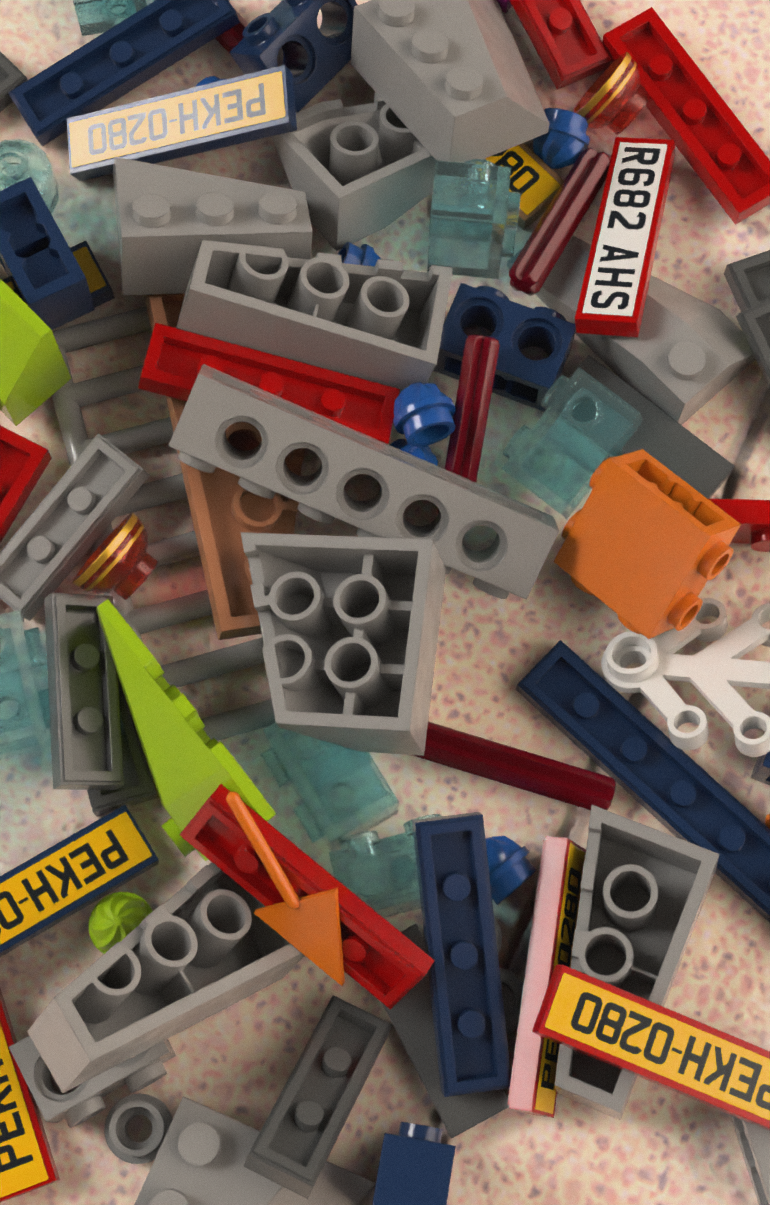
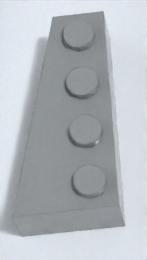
(320, 311)
(631, 932)
(163, 977)

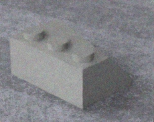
(448, 74)
(171, 210)
(349, 635)
(205, 1166)

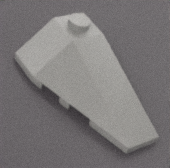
(355, 168)
(682, 346)

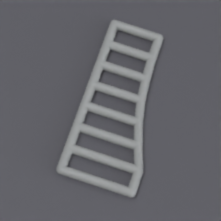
(151, 494)

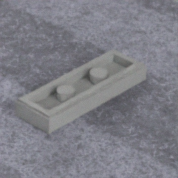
(67, 524)

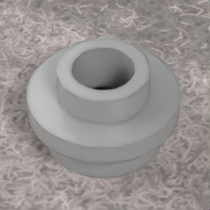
(117, 1127)

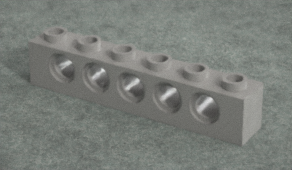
(221, 400)

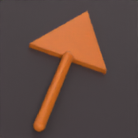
(305, 922)

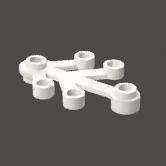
(710, 671)

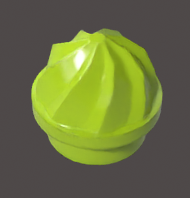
(116, 918)

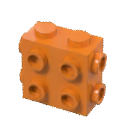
(646, 543)

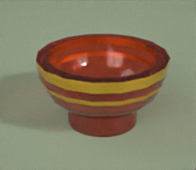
(613, 96)
(119, 561)

